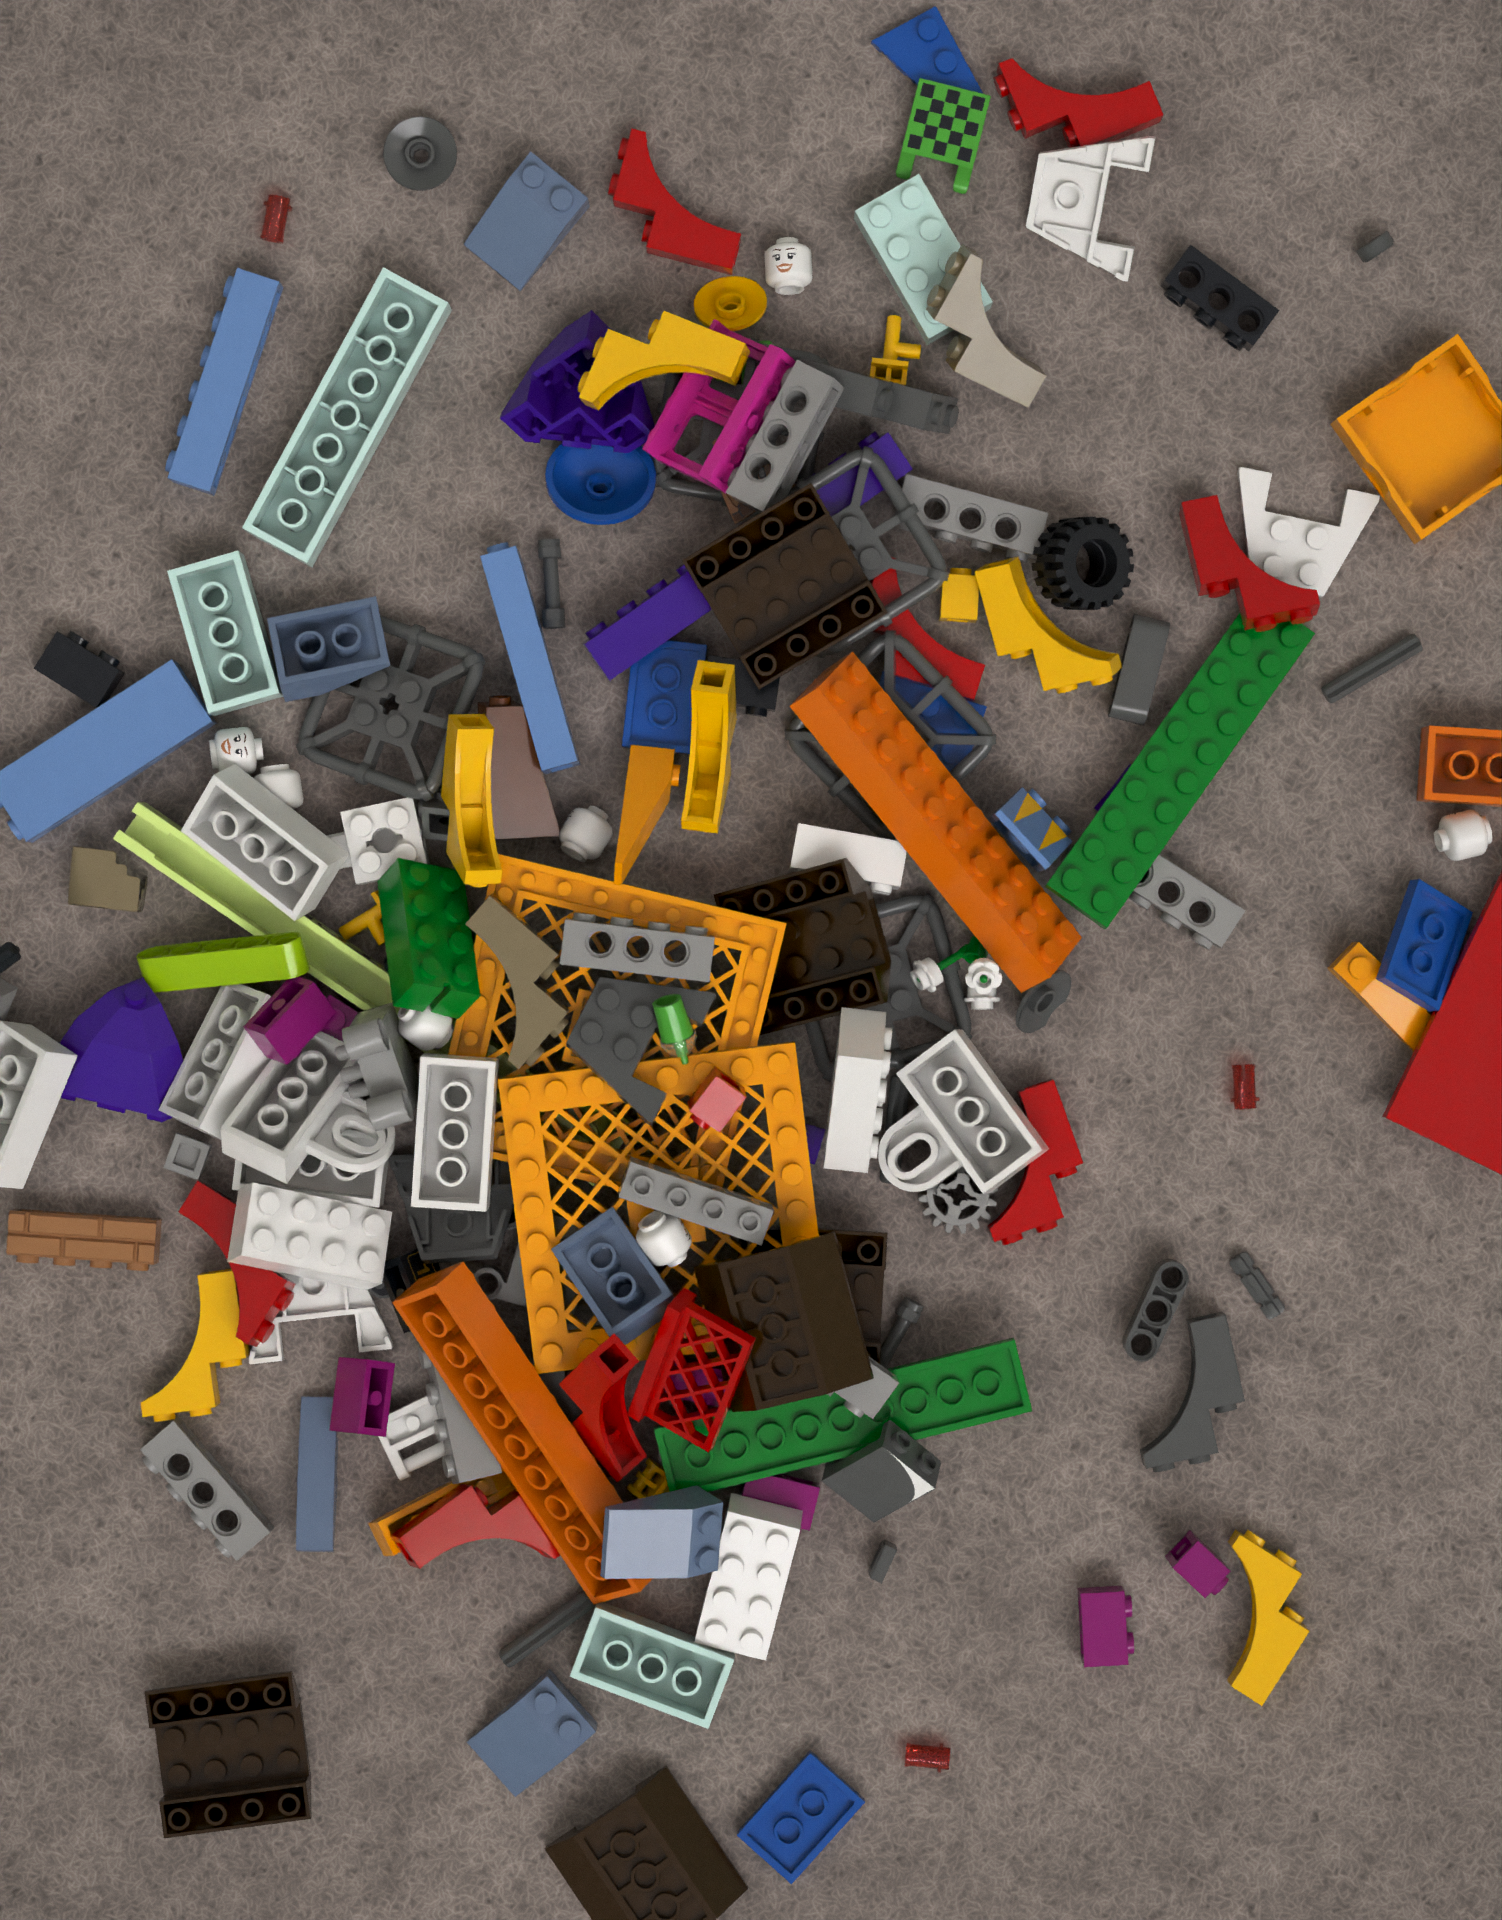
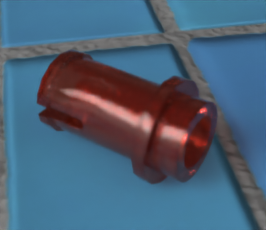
(275, 218)
(1245, 1089)
(927, 1756)

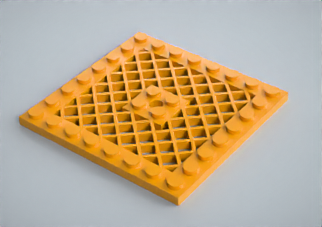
(753, 935)
(528, 1095)

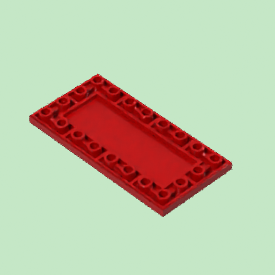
(1456, 1069)

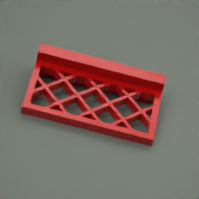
(661, 1365)

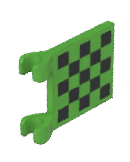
(944, 127)

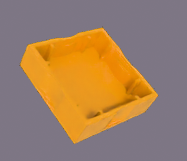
(1429, 438)

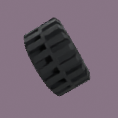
(1107, 560)

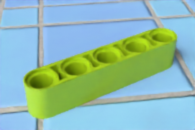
(223, 962)

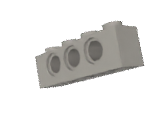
(803, 428)
(1027, 521)
(1222, 912)
(693, 966)
(695, 1201)
(227, 1495)

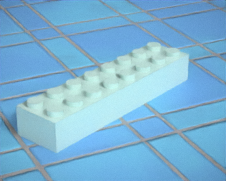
(347, 417)

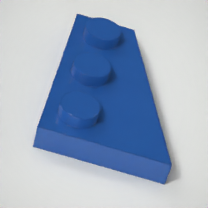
(927, 51)

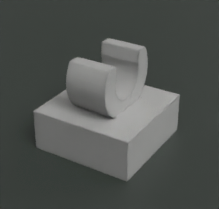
(187, 1156)

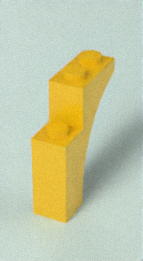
(673, 348)
(1021, 625)
(711, 738)
(468, 798)
(196, 1383)
(1273, 1632)

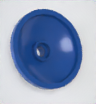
(578, 473)

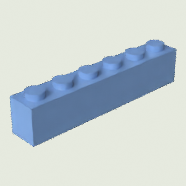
(224, 381)

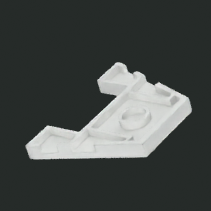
(1071, 197)
(1297, 548)
(326, 1299)

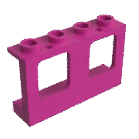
(738, 417)

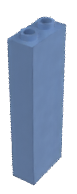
(529, 658)
(101, 751)

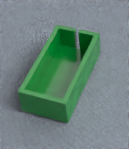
(428, 938)

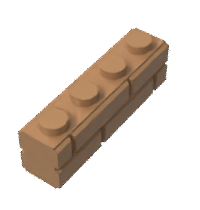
(83, 1237)

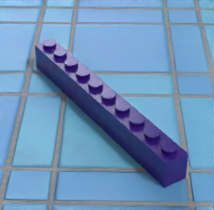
(681, 603)

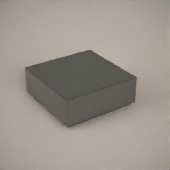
(882, 1561)

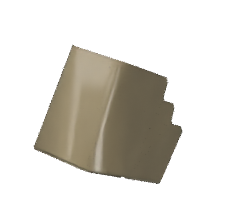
(102, 882)

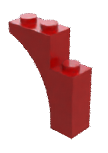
(1087, 117)
(674, 230)
(1222, 566)
(962, 671)
(1035, 1200)
(259, 1290)
(598, 1391)
(464, 1518)

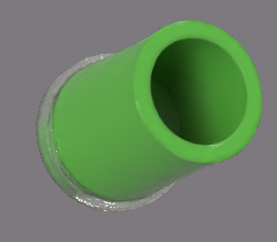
(674, 1026)

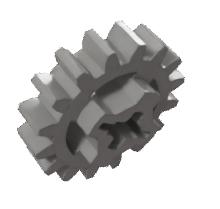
(953, 1209)

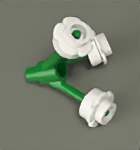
(982, 974)

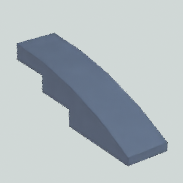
(316, 1477)

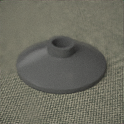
(416, 135)
(1041, 1001)

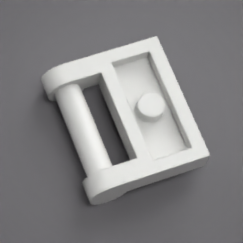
(407, 1427)

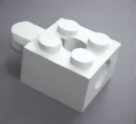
(379, 836)

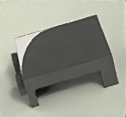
(884, 1473)

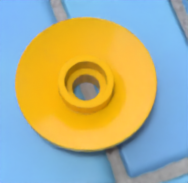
(731, 301)

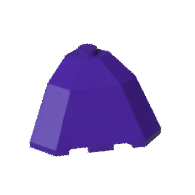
(549, 401)
(123, 1052)

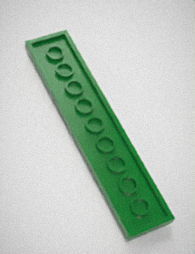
(1175, 767)
(929, 1400)

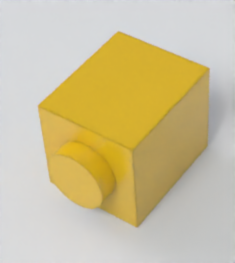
(959, 597)

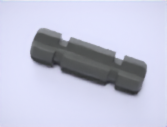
(1257, 1285)

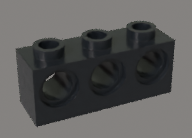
(1214, 279)

